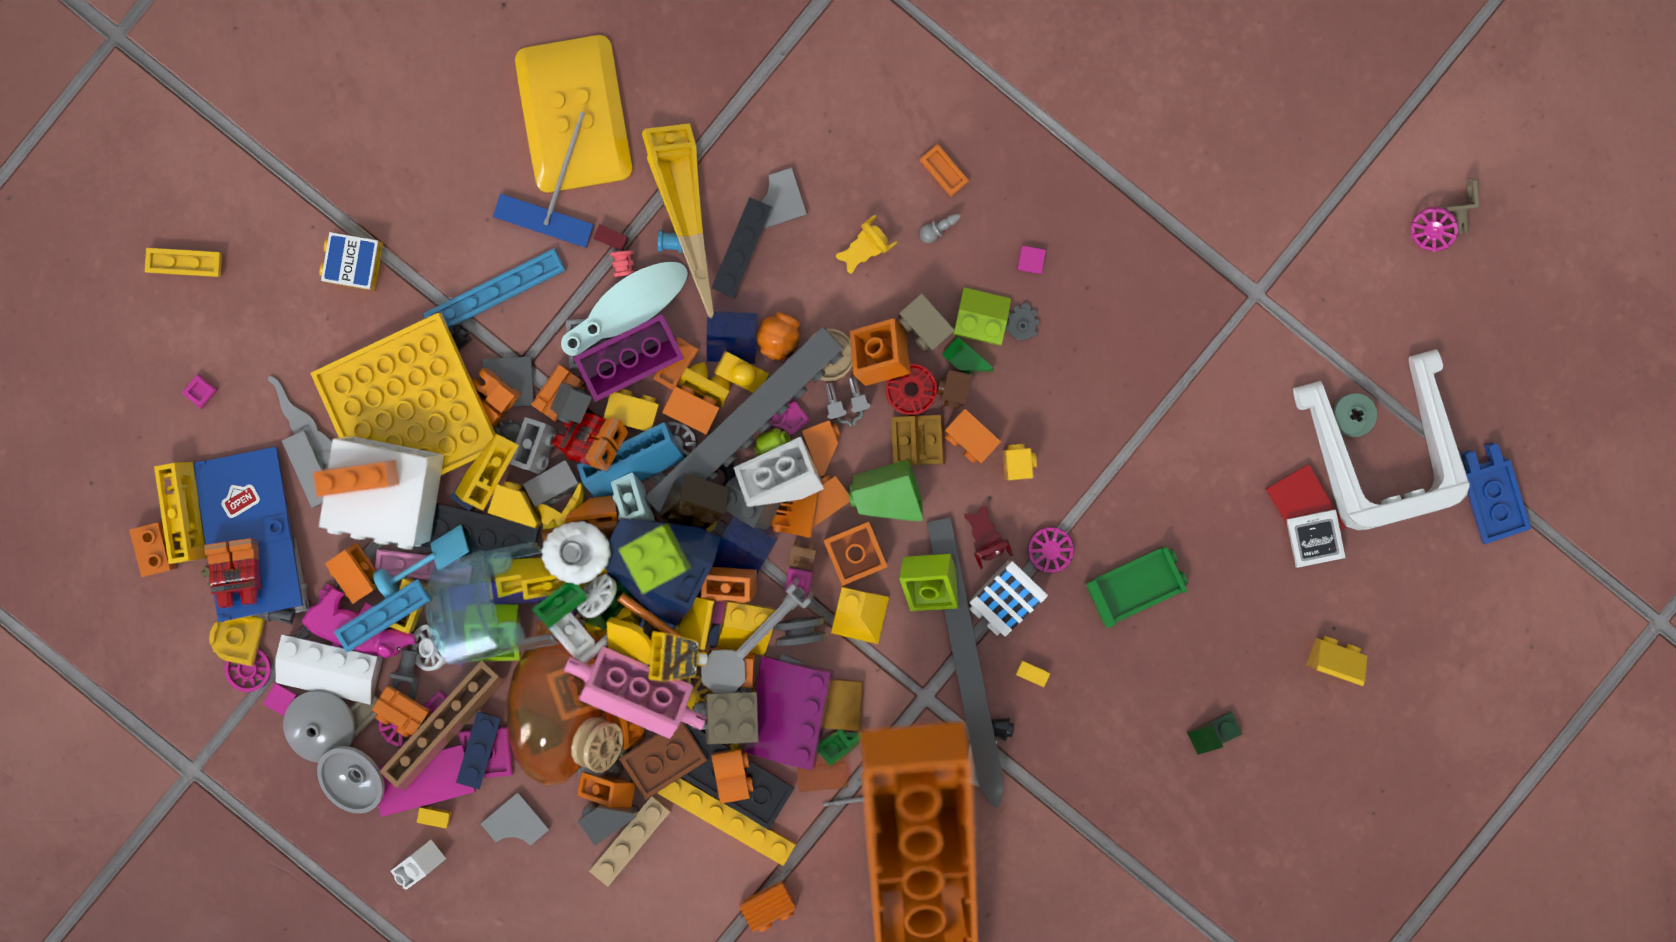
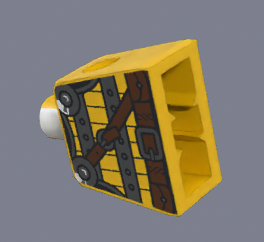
(674, 657)

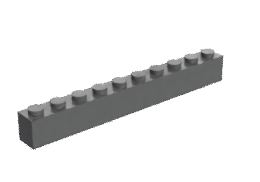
(755, 413)

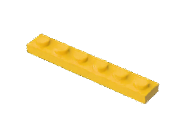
(728, 820)

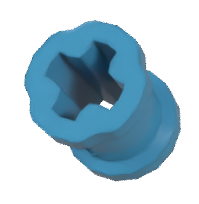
(668, 241)

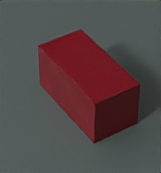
(610, 238)

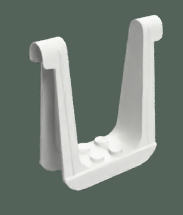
(1450, 478)

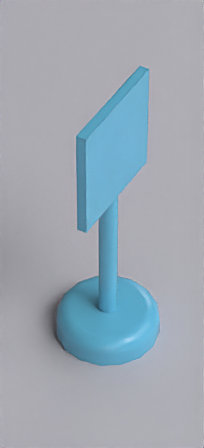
(444, 551)

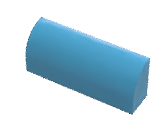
(642, 455)

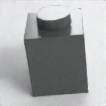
(570, 403)

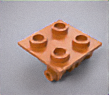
(796, 516)

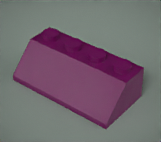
(628, 357)

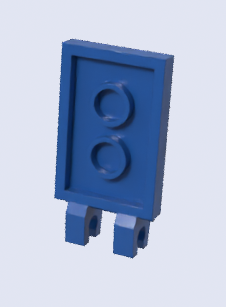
(1494, 495)

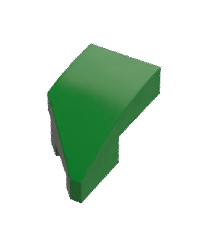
(965, 358)
(838, 746)

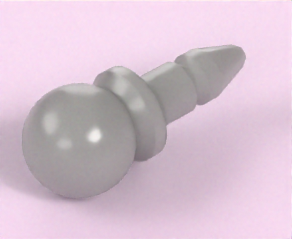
(930, 232)

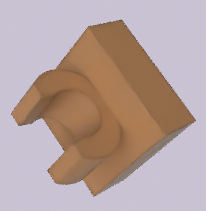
(802, 557)

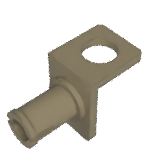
(1460, 210)

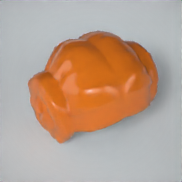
(778, 336)

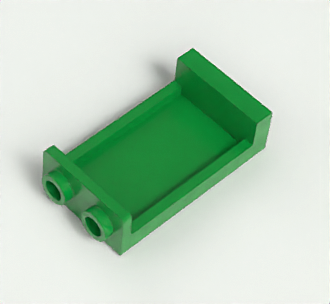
(1136, 585)

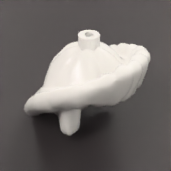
(576, 552)

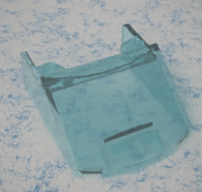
(463, 608)

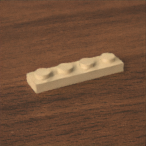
(630, 840)

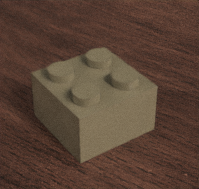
(925, 323)
(731, 718)

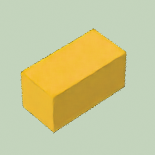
(1032, 673)
(434, 816)

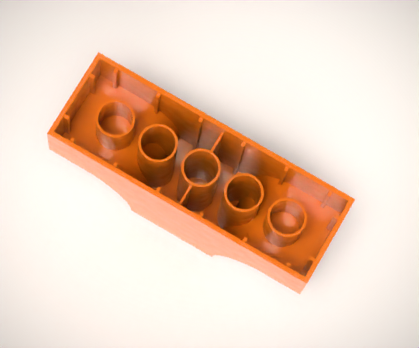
(919, 832)

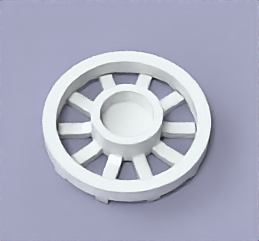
(597, 596)
(427, 649)

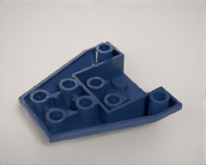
(677, 595)

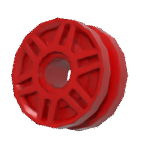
(912, 404)

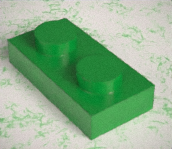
(559, 604)

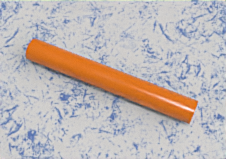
(646, 615)

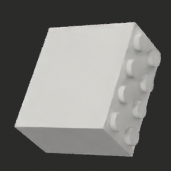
(387, 514)

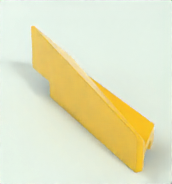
(531, 578)

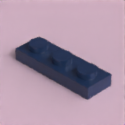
(478, 750)

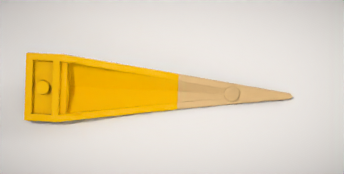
(675, 170)

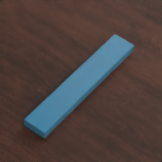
(500, 289)

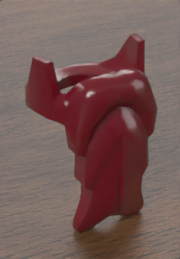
(987, 542)

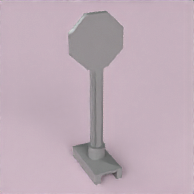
(726, 667)

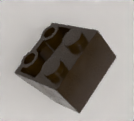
(694, 502)

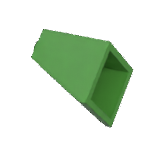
(888, 492)

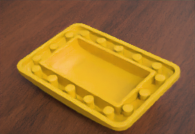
(554, 88)

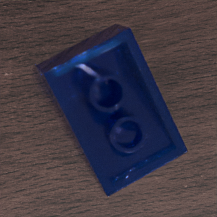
(743, 546)

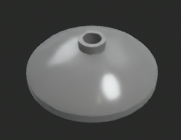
(325, 714)
(350, 779)

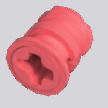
(622, 263)

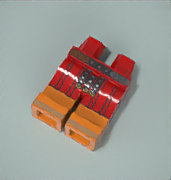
(591, 439)
(234, 570)

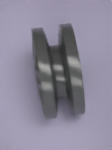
(800, 631)

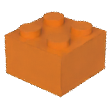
(879, 352)
(855, 553)

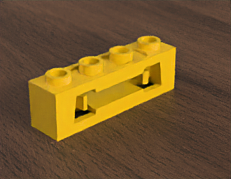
(180, 512)

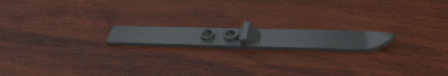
(969, 672)

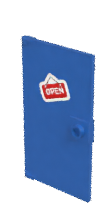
(244, 500)

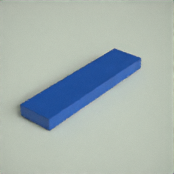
(533, 218)

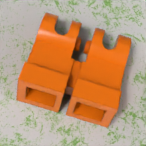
(499, 395)

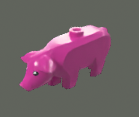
(329, 616)

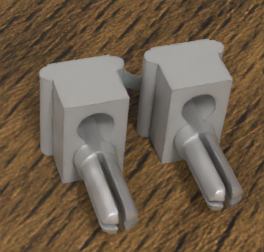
(858, 402)

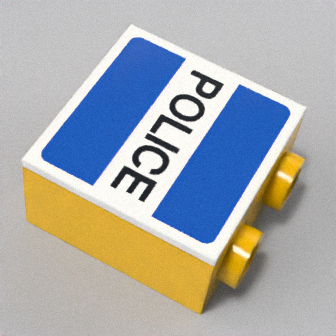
(351, 261)

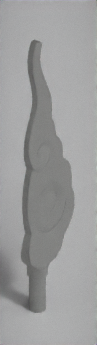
(302, 421)

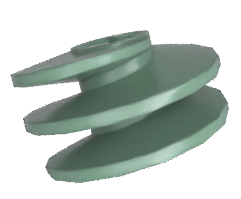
(1365, 420)

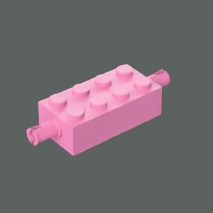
(624, 690)

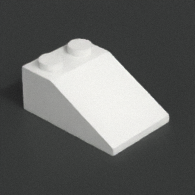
(779, 475)

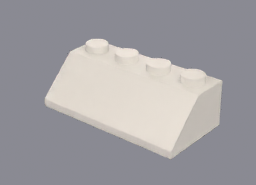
(327, 668)

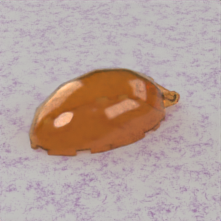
(546, 712)

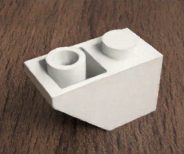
(418, 865)

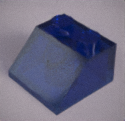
(733, 334)

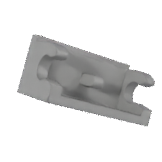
(552, 485)

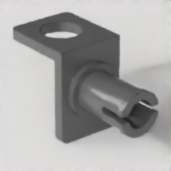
(406, 672)

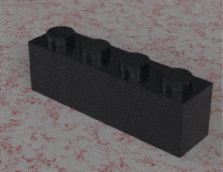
(742, 247)

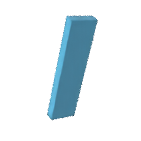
(382, 615)

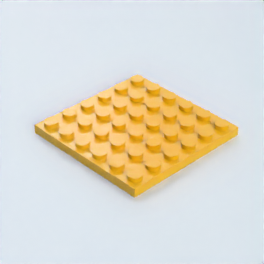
(409, 394)

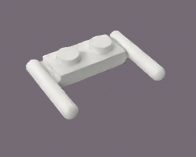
(577, 639)

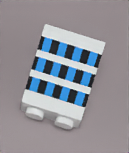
(1006, 598)

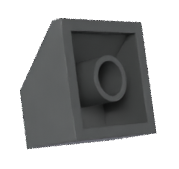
(755, 516)
(602, 821)

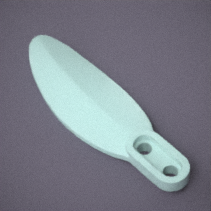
(628, 304)

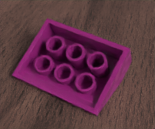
(790, 712)

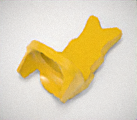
(869, 243)
(552, 518)

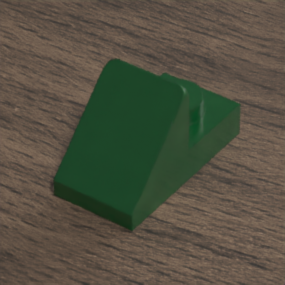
(1214, 733)

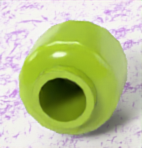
(770, 440)

